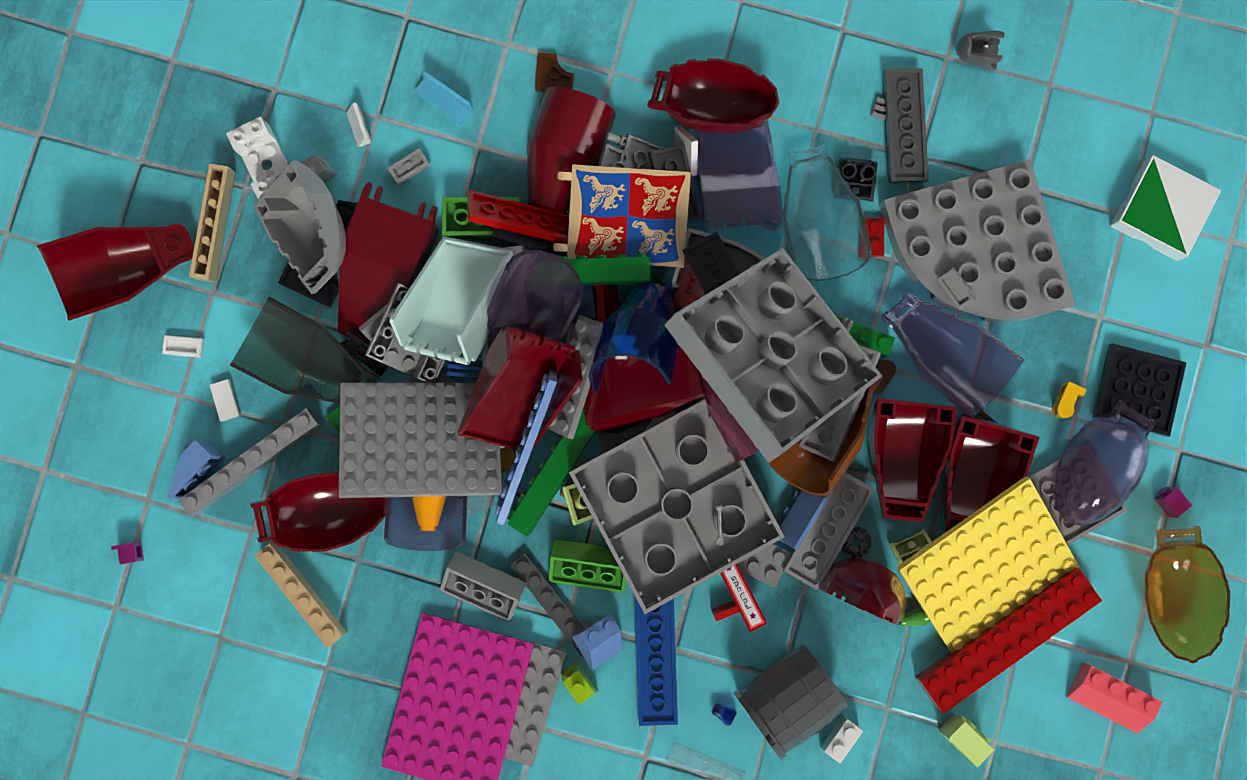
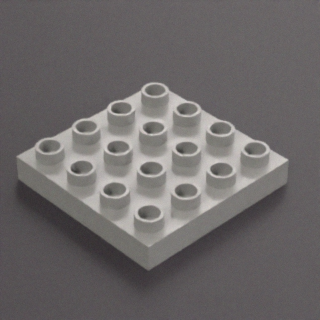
(773, 353)
(659, 503)

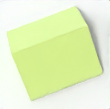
(577, 507)

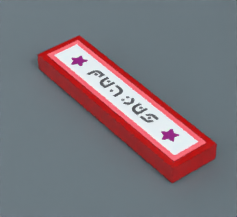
(743, 598)

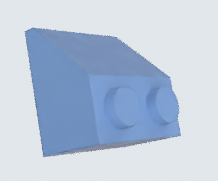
(599, 641)

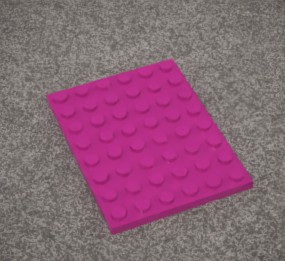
(457, 702)

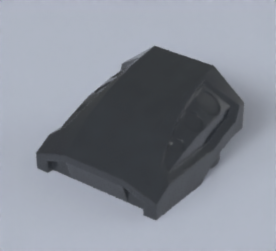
(860, 176)

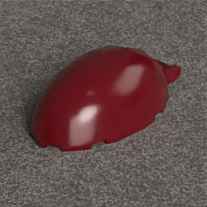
(715, 96)
(313, 518)

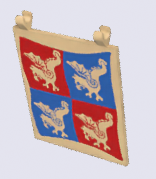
(627, 213)

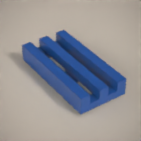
(465, 375)

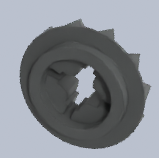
(864, 545)

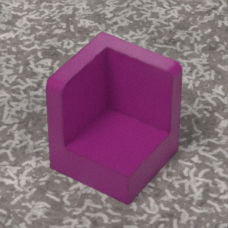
(129, 552)

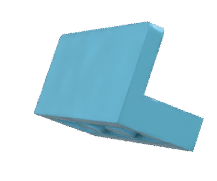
(443, 98)

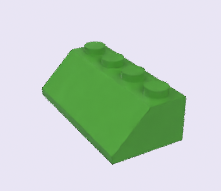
(585, 566)

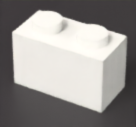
(841, 739)

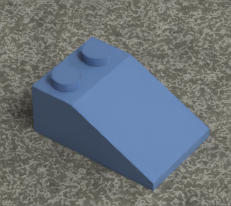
(193, 467)

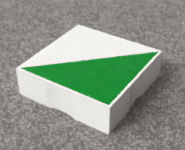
(1165, 208)

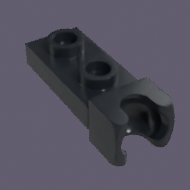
(357, 347)

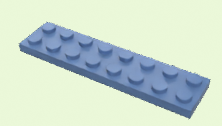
(523, 452)

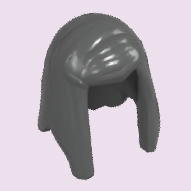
(980, 49)

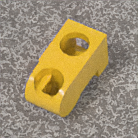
(1066, 398)

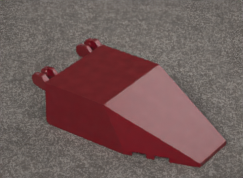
(381, 250)

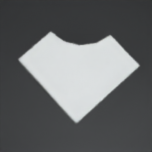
(682, 137)

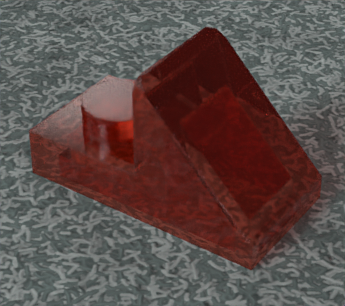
(682, 296)

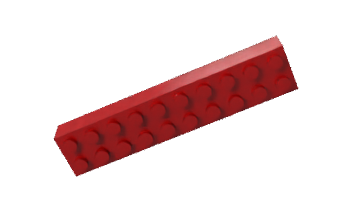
(1008, 641)

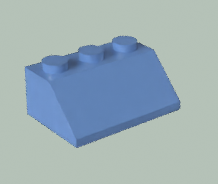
(800, 517)

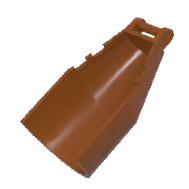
(820, 475)

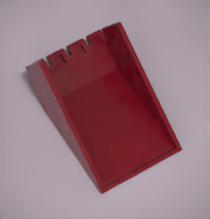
(510, 384)
(637, 391)

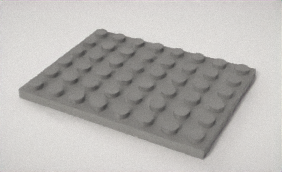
(408, 443)

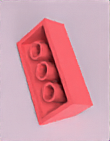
(1113, 698)

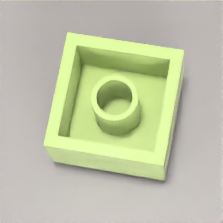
(967, 739)

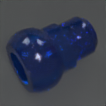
(725, 714)

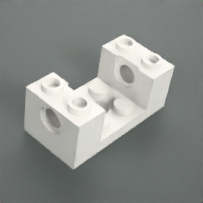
(256, 146)

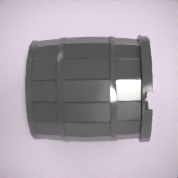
(791, 700)

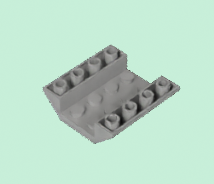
(386, 348)

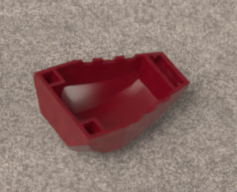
(908, 454)
(982, 465)

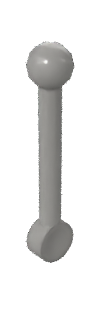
(720, 541)

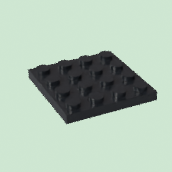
(1145, 384)

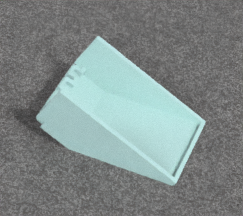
(449, 301)

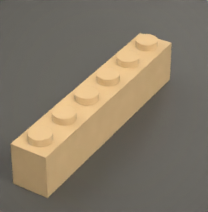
(212, 223)
(301, 594)

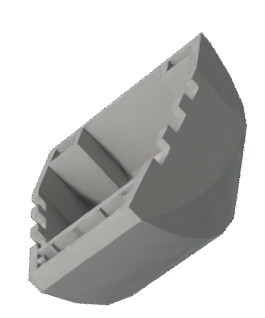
(304, 224)

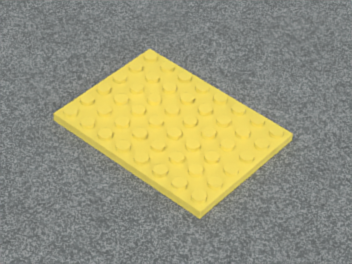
(988, 565)

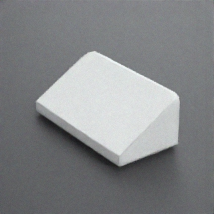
(358, 125)

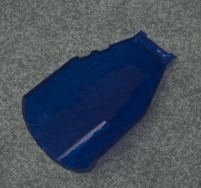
(638, 331)

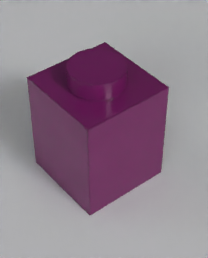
(1172, 501)

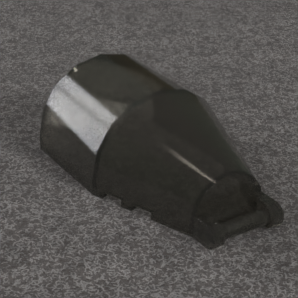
(297, 355)

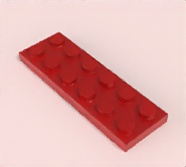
(517, 217)

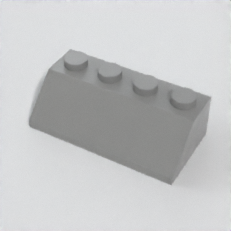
(482, 586)

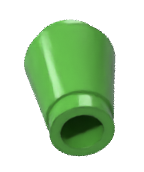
(915, 618)

